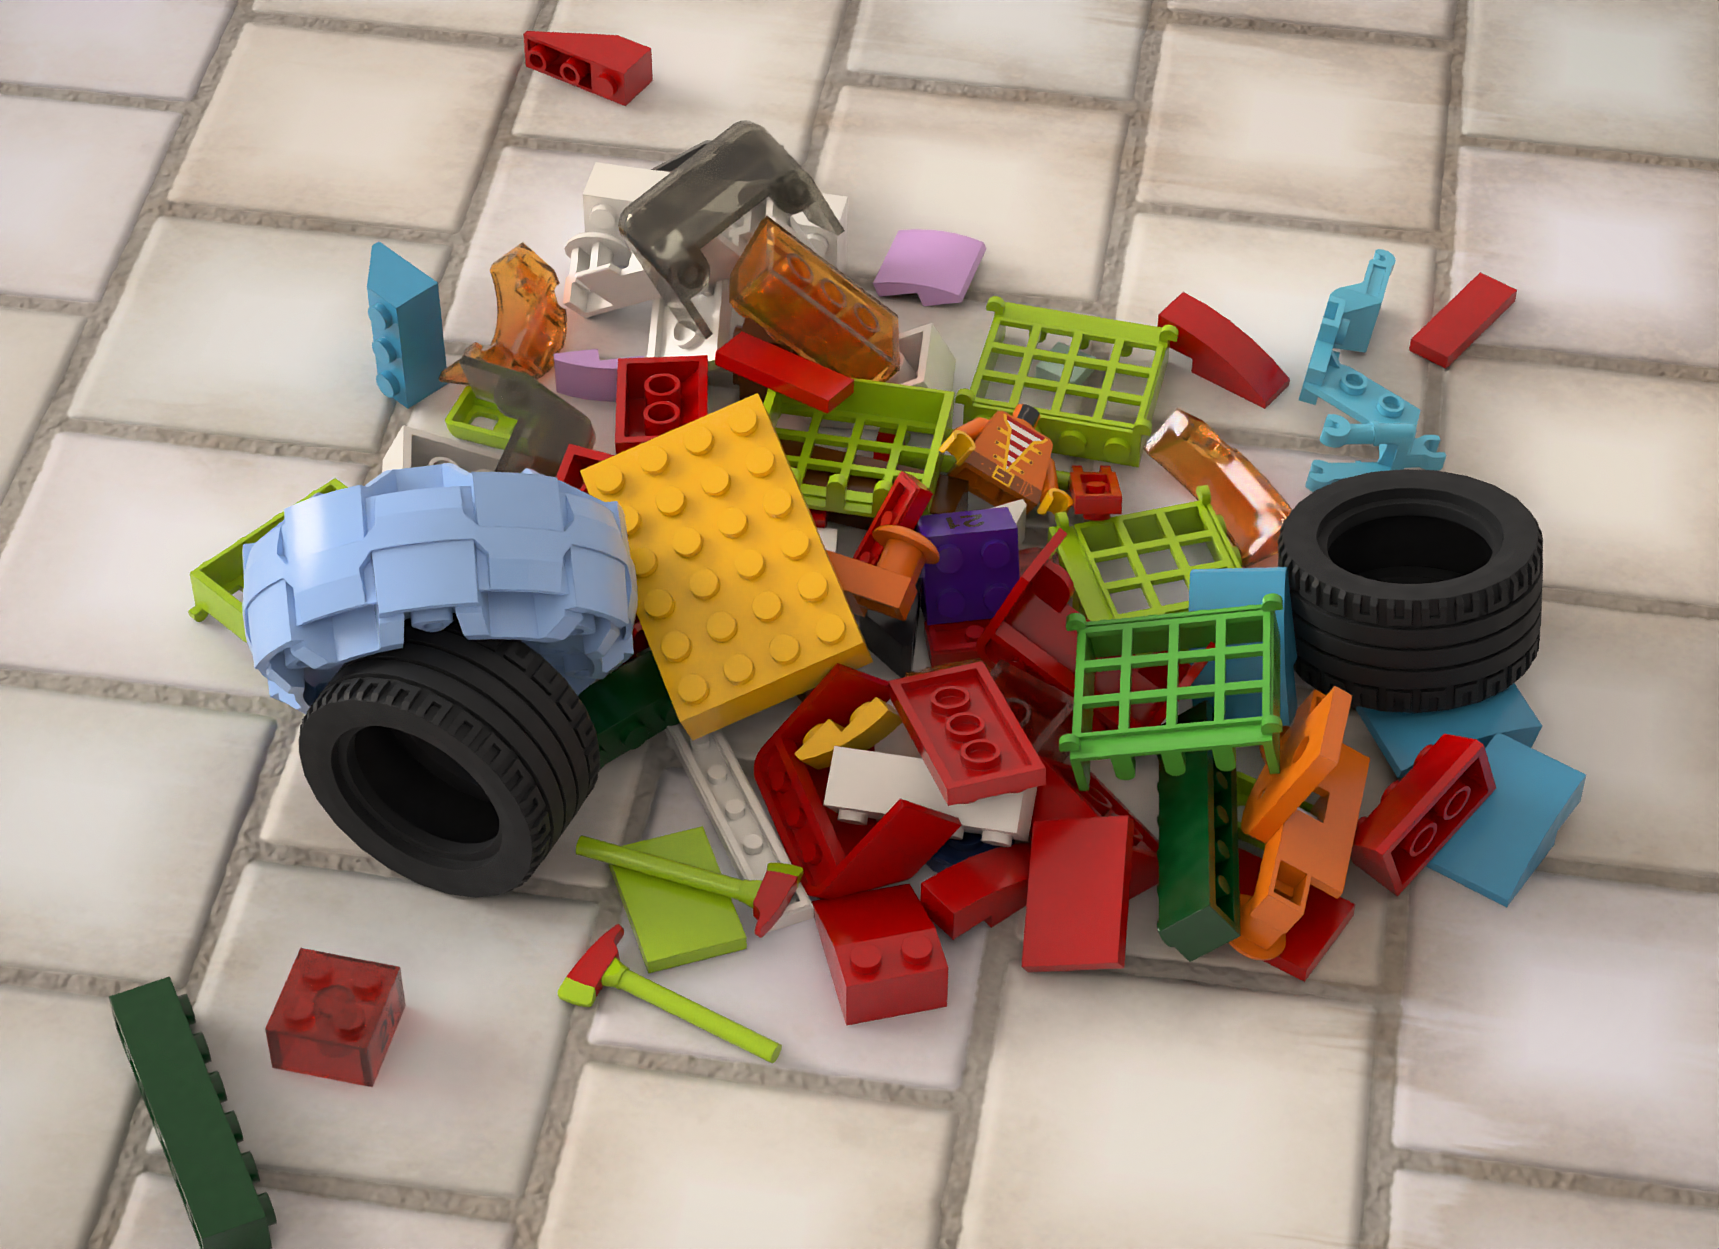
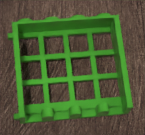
(1171, 634)

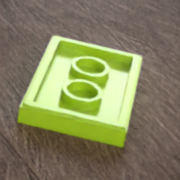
(674, 920)

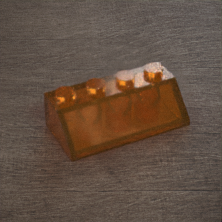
(813, 306)

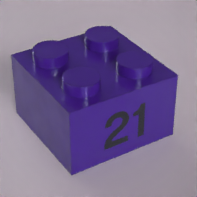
(974, 566)

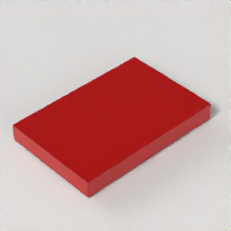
(1078, 894)
(1312, 933)

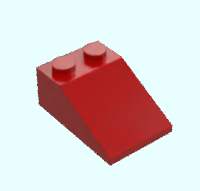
(882, 954)

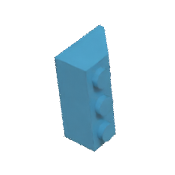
(404, 327)

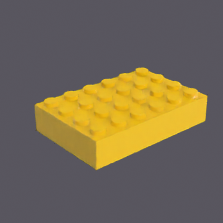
(728, 567)

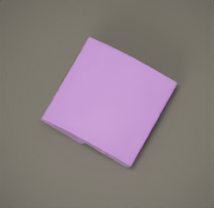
(930, 264)

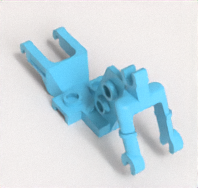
(1384, 416)

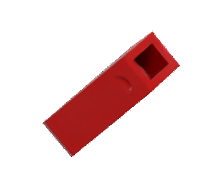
(593, 62)

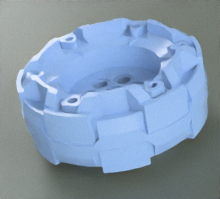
(434, 541)

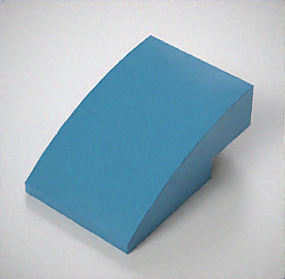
(1239, 588)
(1406, 734)
(1514, 825)

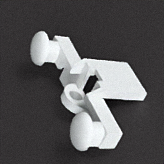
(601, 287)

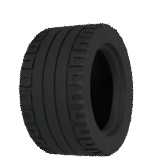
(1413, 589)
(451, 758)

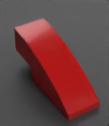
(1223, 351)
(978, 889)

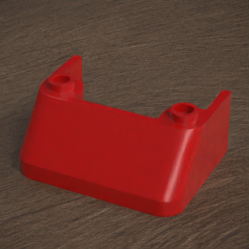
(1034, 637)
(838, 855)

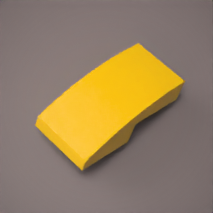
(867, 727)

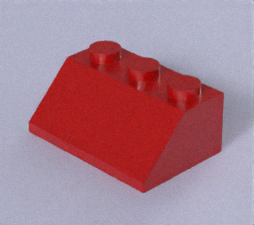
(658, 396)
(1063, 800)
(1422, 811)

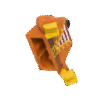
(1007, 461)

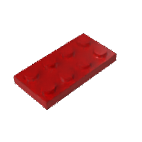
(966, 733)

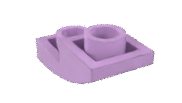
(586, 376)

